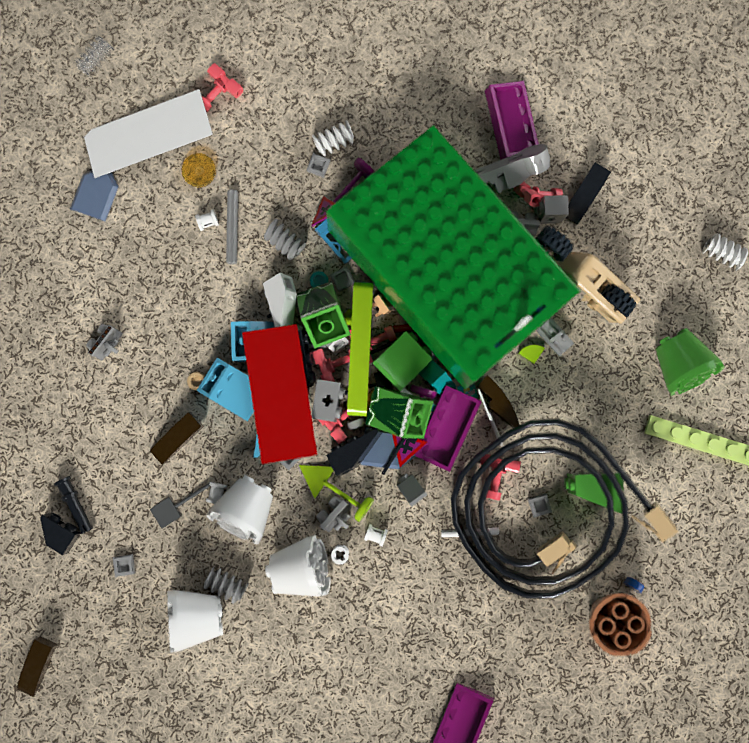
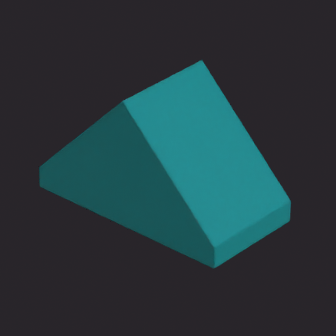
(436, 377)

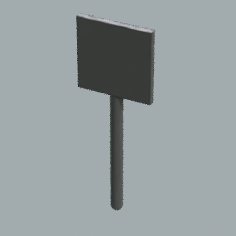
(167, 512)

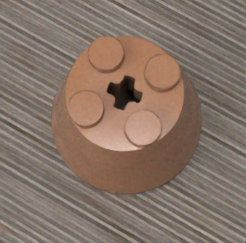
(627, 631)

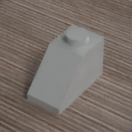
(411, 489)

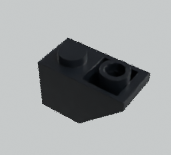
(58, 534)

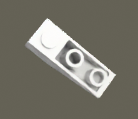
(281, 299)

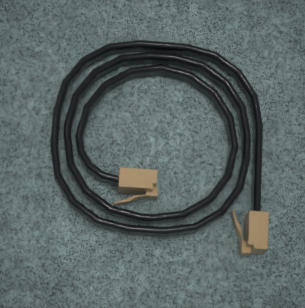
(559, 545)

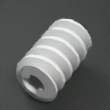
(333, 139)
(726, 250)

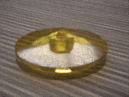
(198, 170)

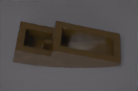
(498, 401)
(176, 437)
(36, 665)

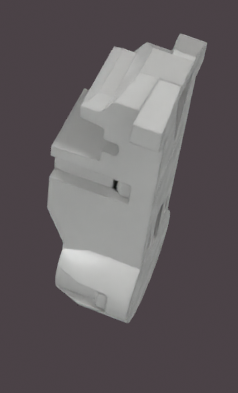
(516, 168)

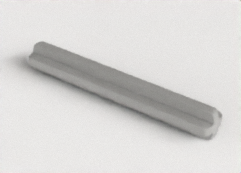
(232, 226)

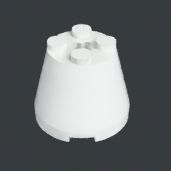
(243, 509)
(300, 569)
(192, 618)

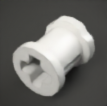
(207, 220)
(216, 492)
(376, 535)
(339, 560)

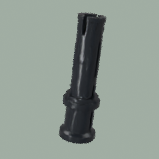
(69, 496)

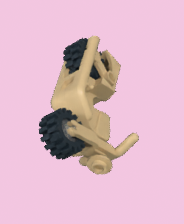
(608, 297)

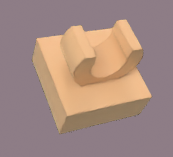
(383, 304)

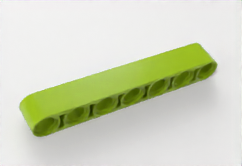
(360, 349)

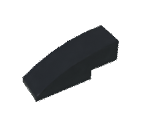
(587, 192)

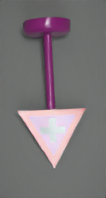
(363, 169)
(409, 449)

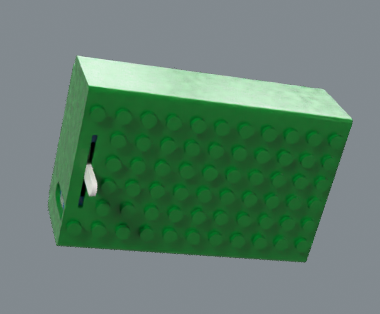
(449, 256)

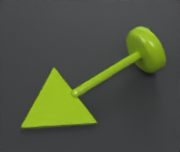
(317, 477)

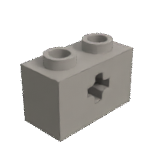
(552, 209)
(323, 391)

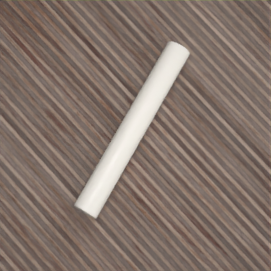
(452, 533)

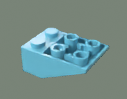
(237, 343)
(228, 388)

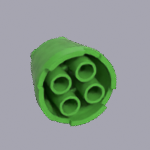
(686, 362)

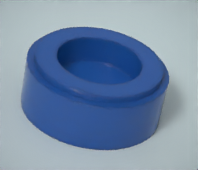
(634, 584)

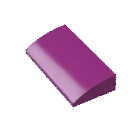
(511, 117)
(448, 428)
(464, 716)

